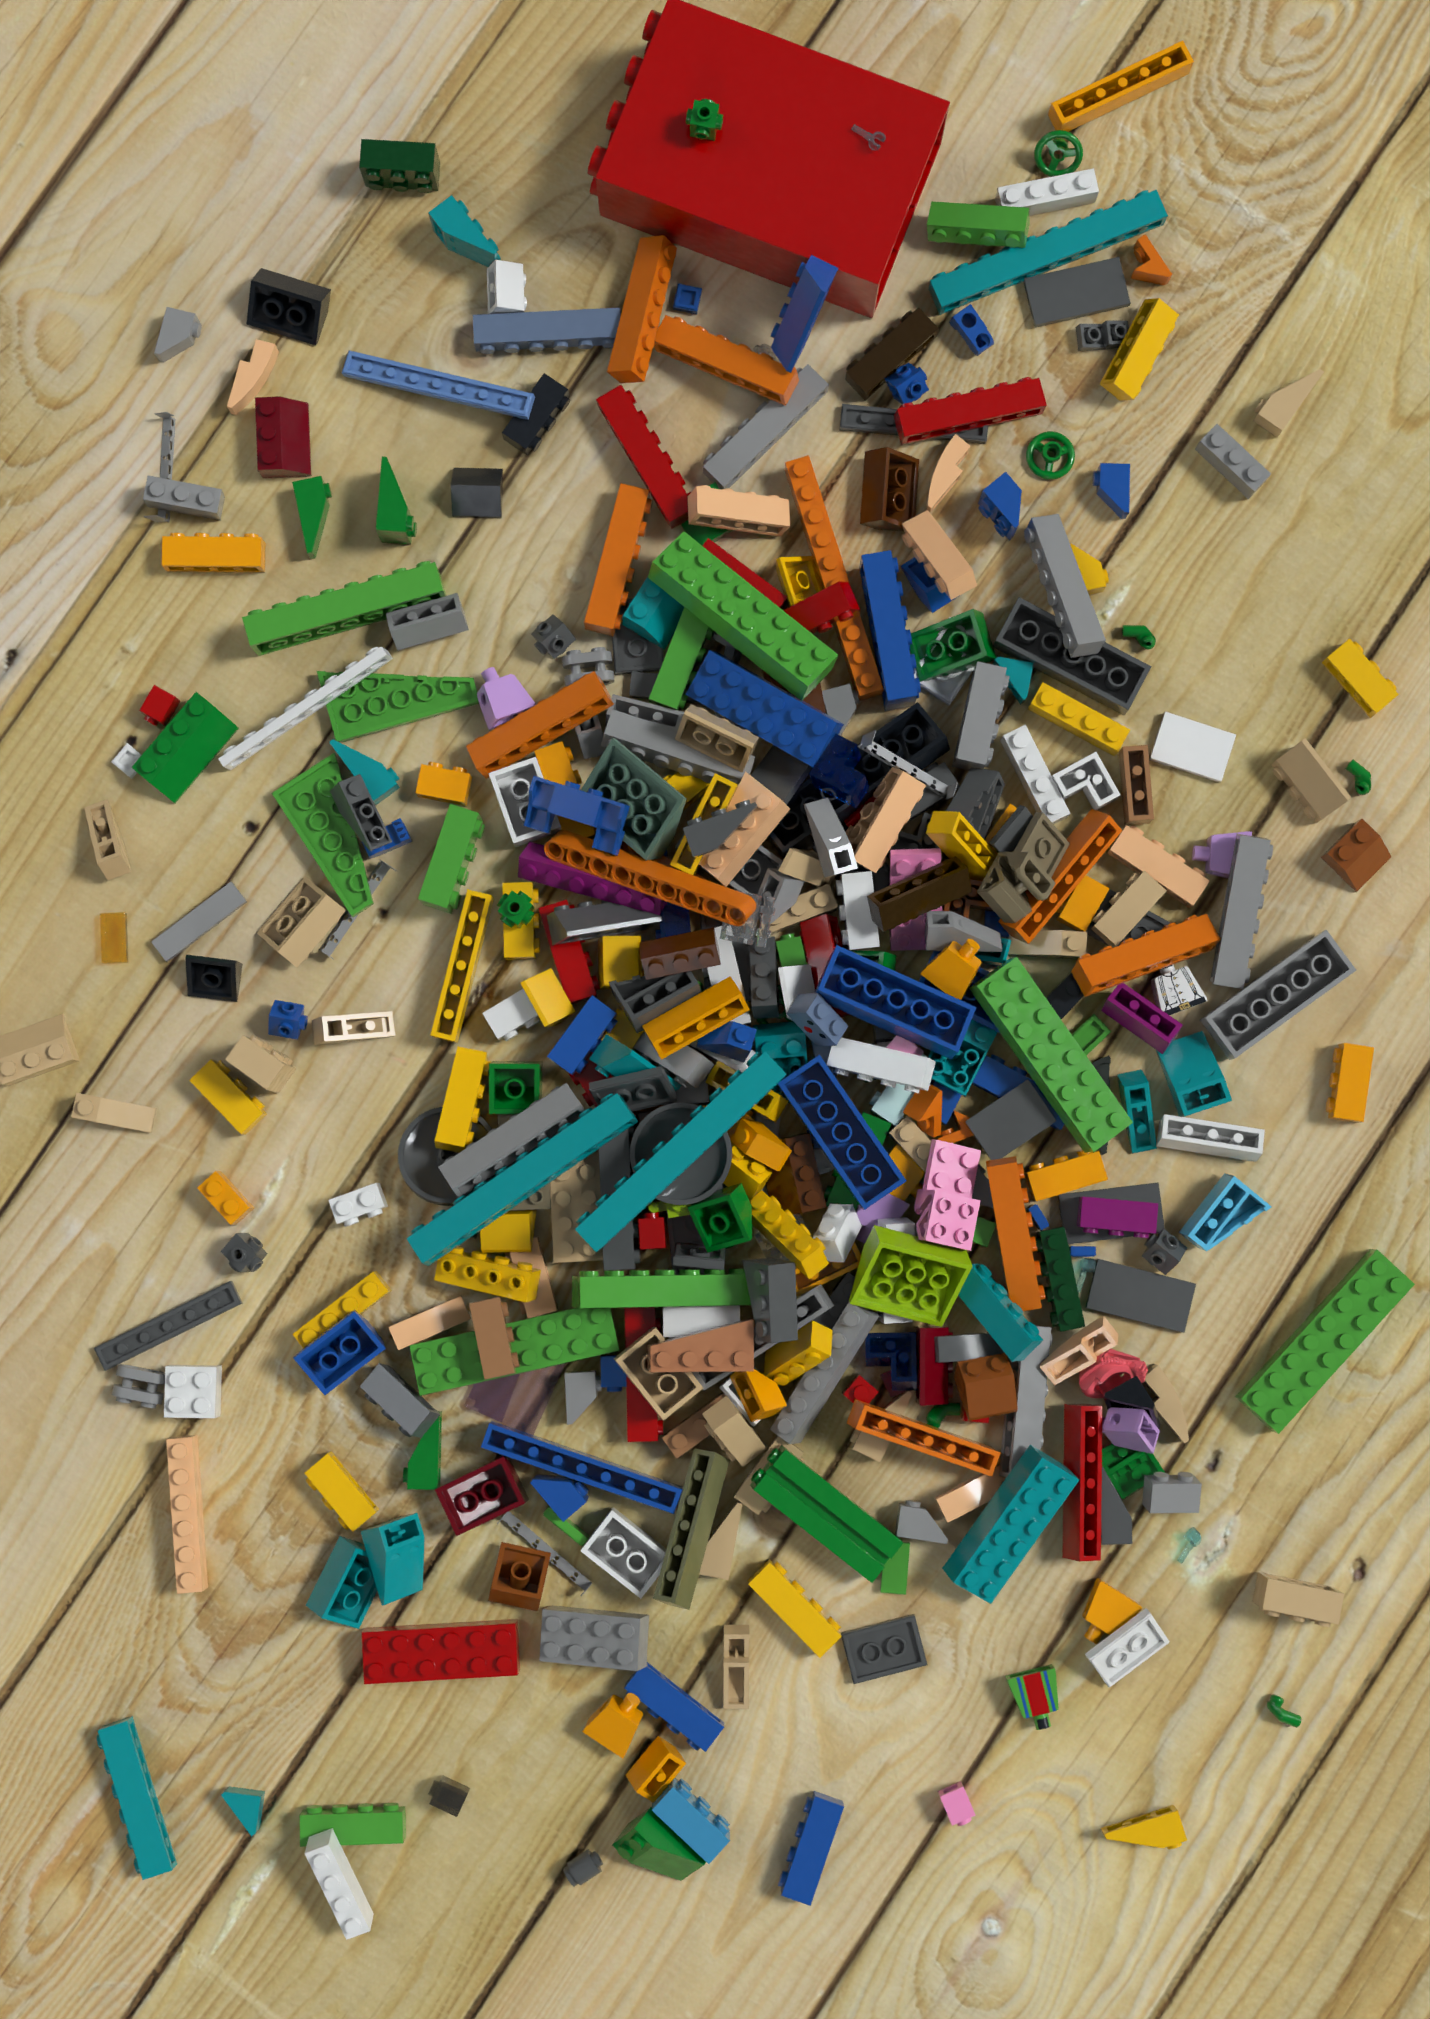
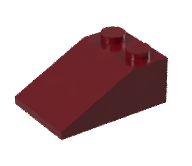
(482, 1495)

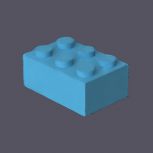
(692, 1819)

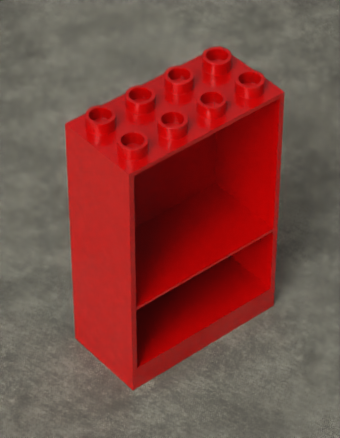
(783, 167)

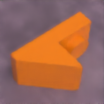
(1154, 268)
(926, 1110)
(963, 1132)

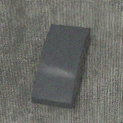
(1101, 336)

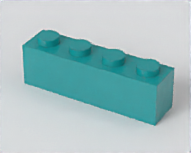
(999, 1314)

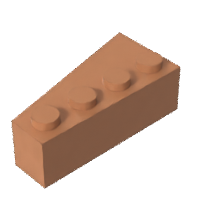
(711, 1350)

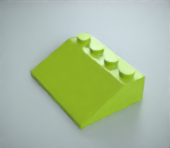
(909, 1276)

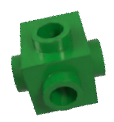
(704, 119)
(518, 918)

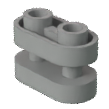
(596, 658)
(126, 1392)

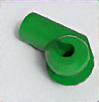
(1141, 634)
(1362, 777)
(939, 1412)
(1281, 1714)

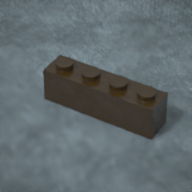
(895, 350)
(919, 894)

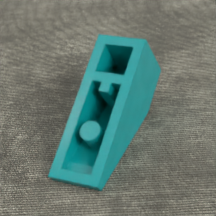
(378, 779)
(1136, 1102)

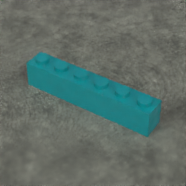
(137, 1798)

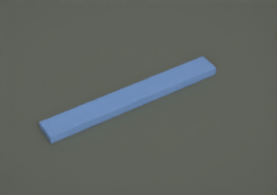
(438, 385)

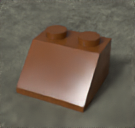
(1357, 854)
(986, 1386)
(519, 1576)

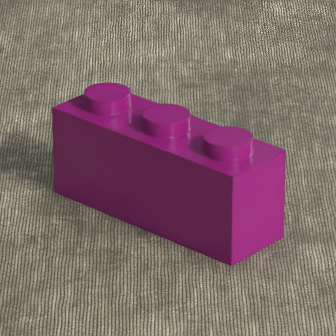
(1141, 1017)
(1117, 1216)

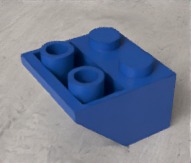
(1002, 504)

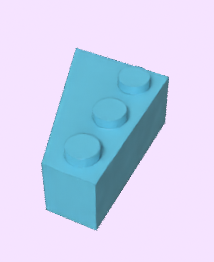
(1222, 1212)

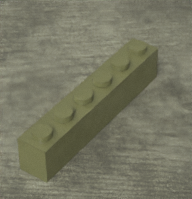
(691, 1529)

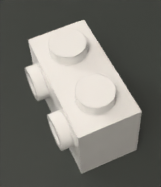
(506, 287)
(511, 1015)
(361, 1202)
(838, 1231)

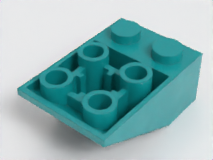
(461, 233)
(784, 1044)
(962, 1069)
(1193, 1075)
(396, 1556)

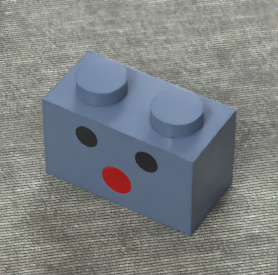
(817, 1019)

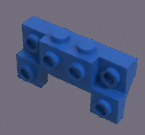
(589, 808)

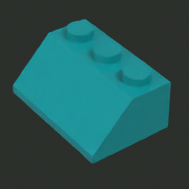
(653, 614)
(619, 1060)
(344, 1585)

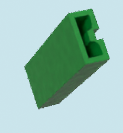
(825, 1513)

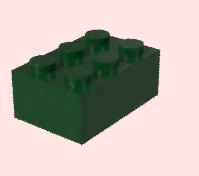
(400, 165)

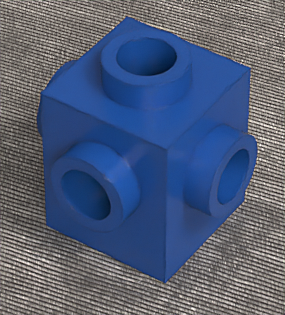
(907, 383)
(287, 1019)

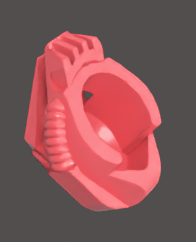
(1106, 1373)

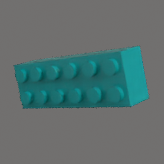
(1010, 1524)

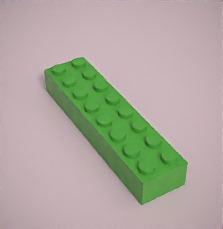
(341, 609)
(742, 615)
(1051, 1055)
(660, 1289)
(1324, 1340)
(538, 1342)

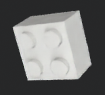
(192, 1391)

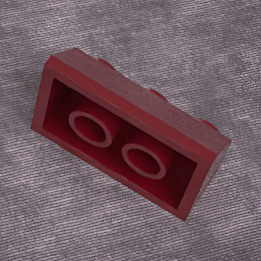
(282, 437)
(932, 1375)

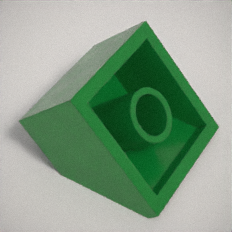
(514, 1085)
(723, 1218)

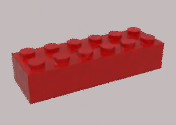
(440, 1651)

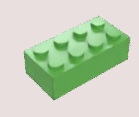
(451, 858)

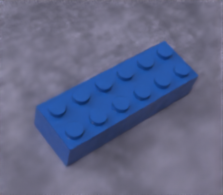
(888, 630)
(763, 708)
(895, 1002)
(841, 1132)

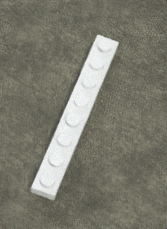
(298, 712)

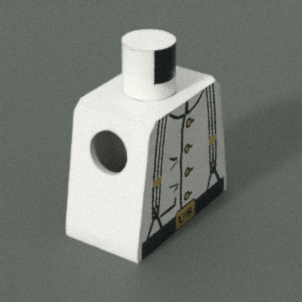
(1176, 990)

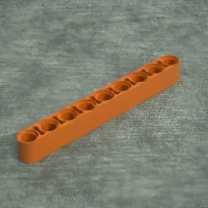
(651, 878)

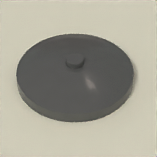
(420, 1158)
(702, 1176)

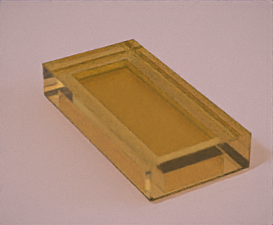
(114, 937)

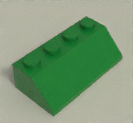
(185, 747)

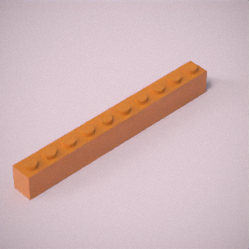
(831, 570)

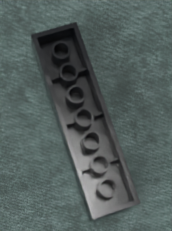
(909, 736)

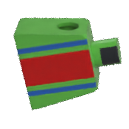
(1035, 1693)

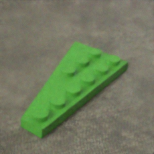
(393, 701)
(326, 833)

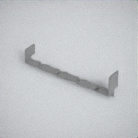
(161, 517)
(867, 741)
(345, 925)
(561, 1563)

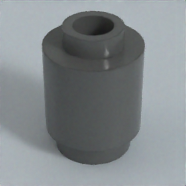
(583, 1867)

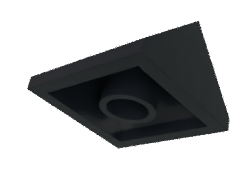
(477, 492)
(213, 978)
(1132, 1395)

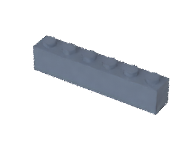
(545, 330)

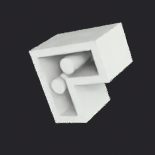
(1091, 777)

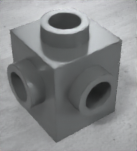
(552, 637)
(1164, 1251)
(244, 1253)

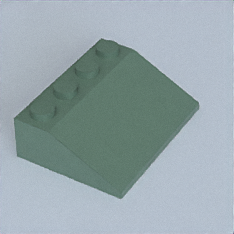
(652, 801)

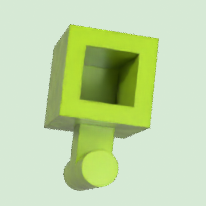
(672, 1210)

